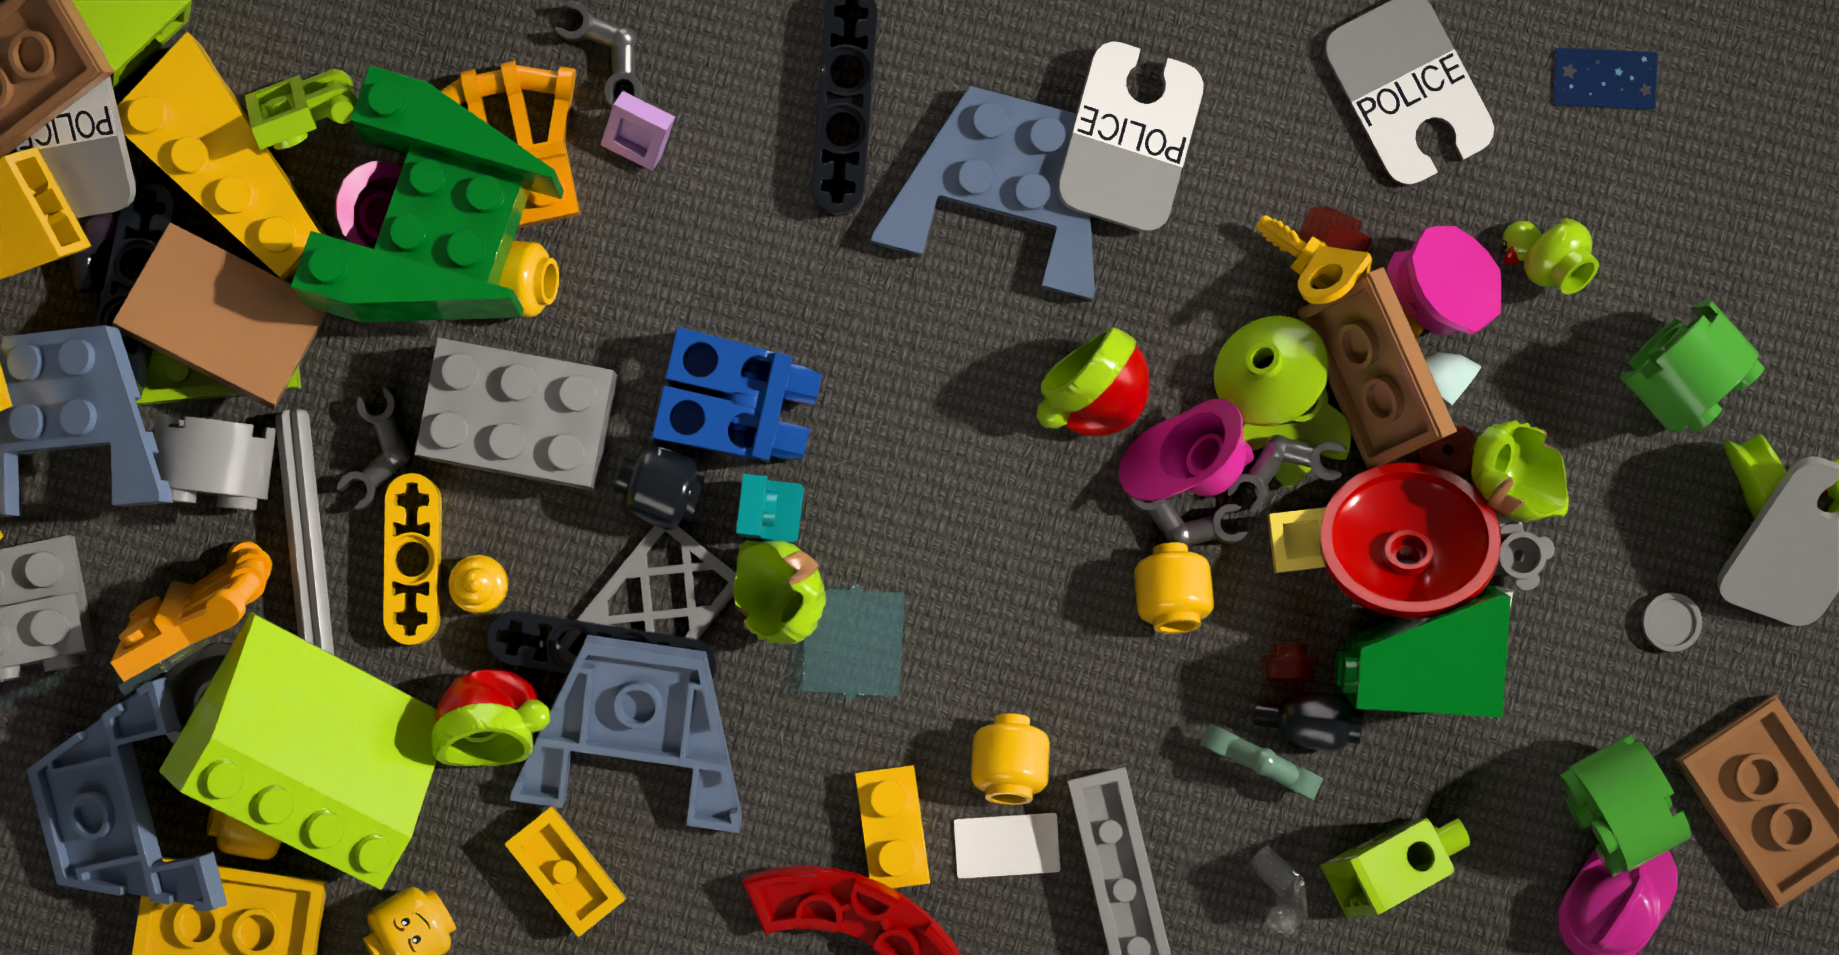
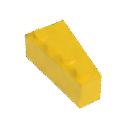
(205, 143)

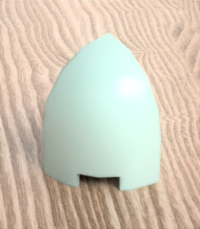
(1451, 374)

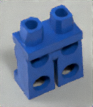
(749, 410)

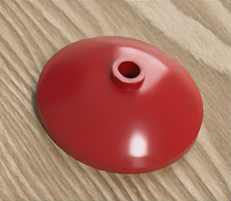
(1415, 516)

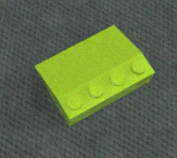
(308, 752)

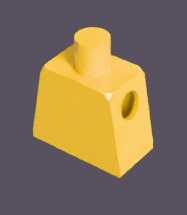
(34, 216)

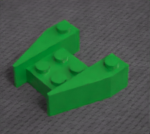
(445, 220)

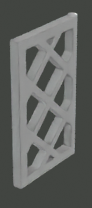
(637, 567)

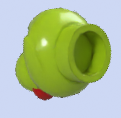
(1553, 259)

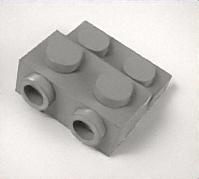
(42, 607)

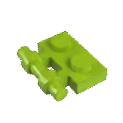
(289, 109)

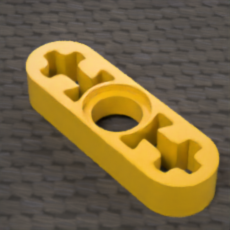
(392, 544)

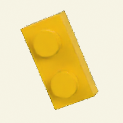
(893, 826)
(565, 871)

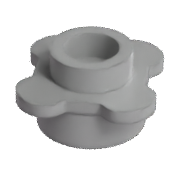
(1536, 553)

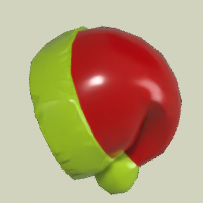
(1096, 387)
(487, 719)

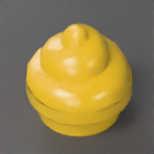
(478, 584)

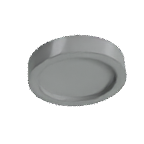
(1671, 622)

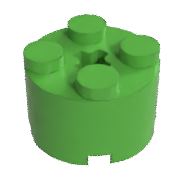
(1692, 368)
(1626, 805)

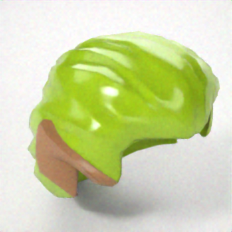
(1520, 473)
(778, 591)

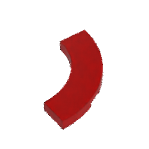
(845, 903)

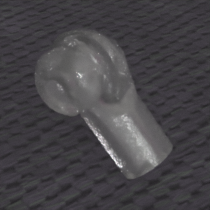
(1289, 892)

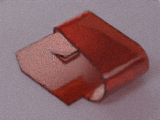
(1335, 229)

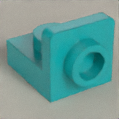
(769, 509)

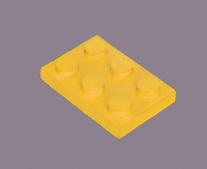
(262, 917)

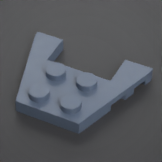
(1005, 161)
(76, 394)
(641, 707)
(99, 812)

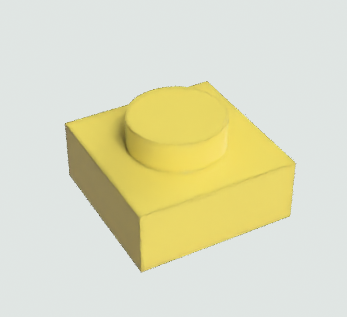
(1296, 539)

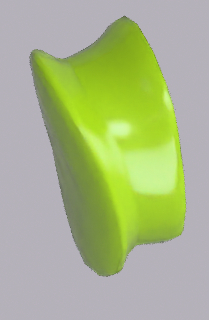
(1756, 470)

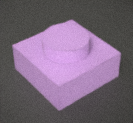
(637, 130)

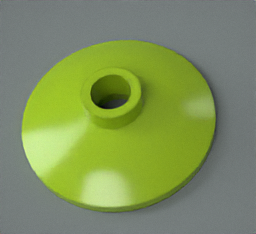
(1285, 386)

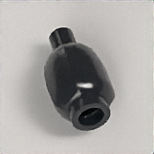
(1313, 720)

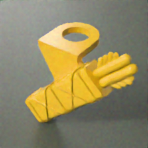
(1326, 267)

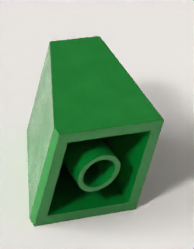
(1431, 663)

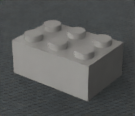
(517, 414)

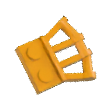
(513, 80)
(192, 611)

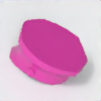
(1447, 281)

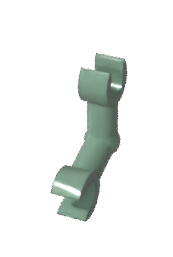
(1261, 761)

